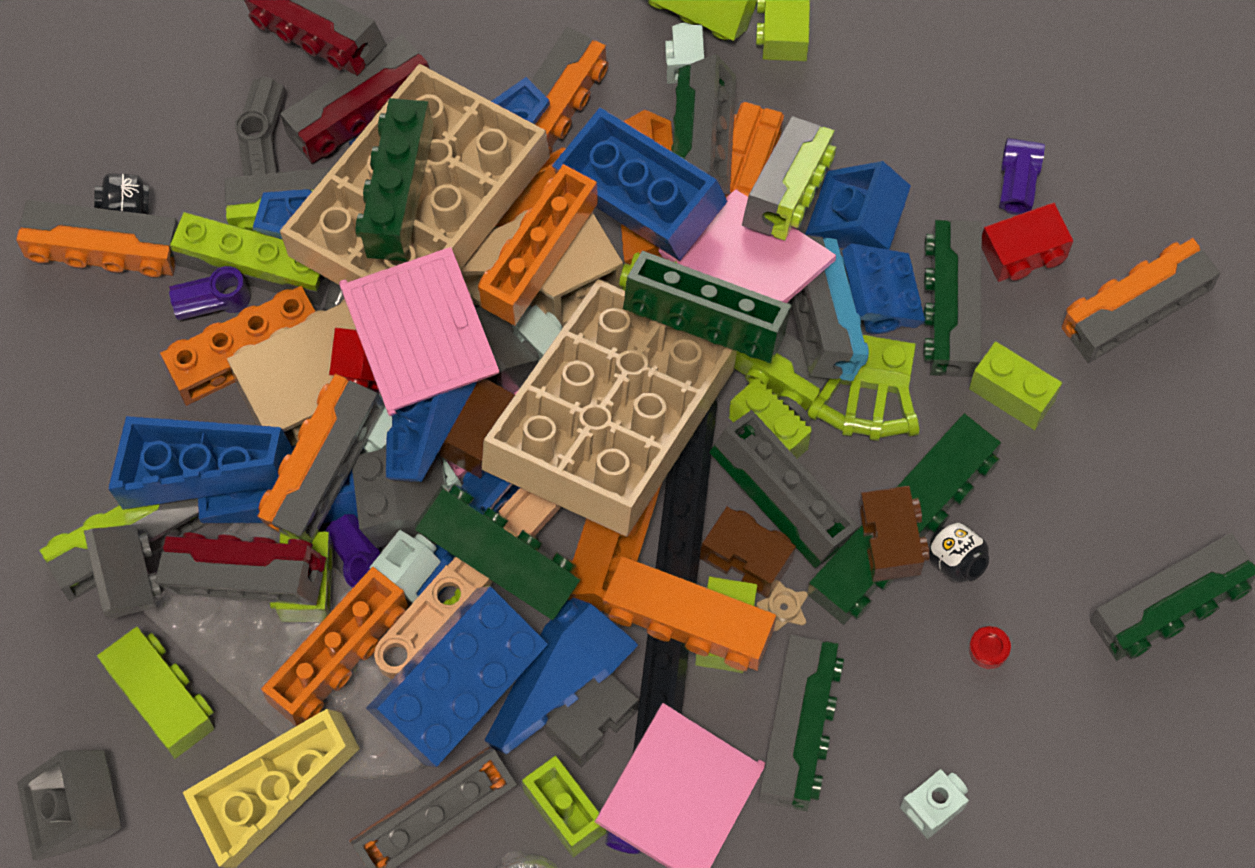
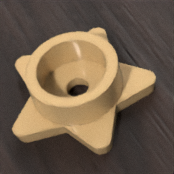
(792, 599)

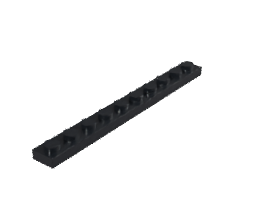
(677, 555)

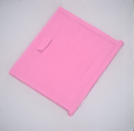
(754, 258)
(419, 329)
(679, 792)

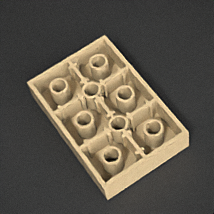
(472, 176)
(606, 411)

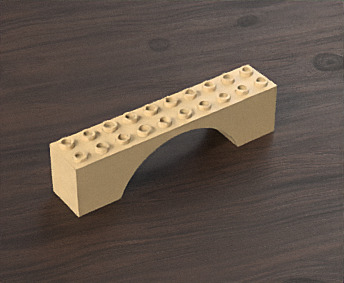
(290, 368)

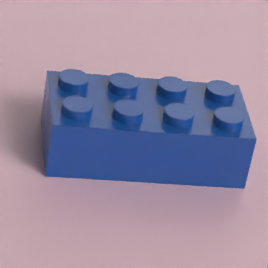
(644, 183)
(457, 676)

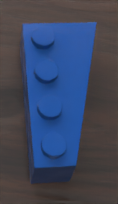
(193, 459)

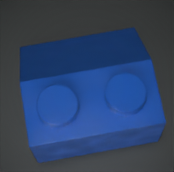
(860, 205)

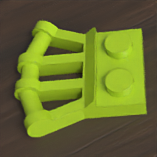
(885, 371)

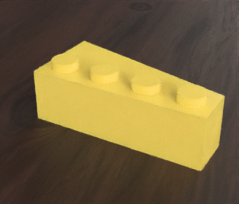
(262, 789)

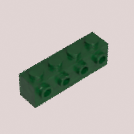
(396, 179)
(706, 307)
(497, 551)

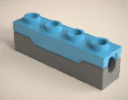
(829, 322)

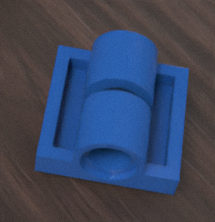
(883, 288)

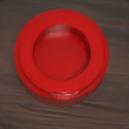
(989, 647)

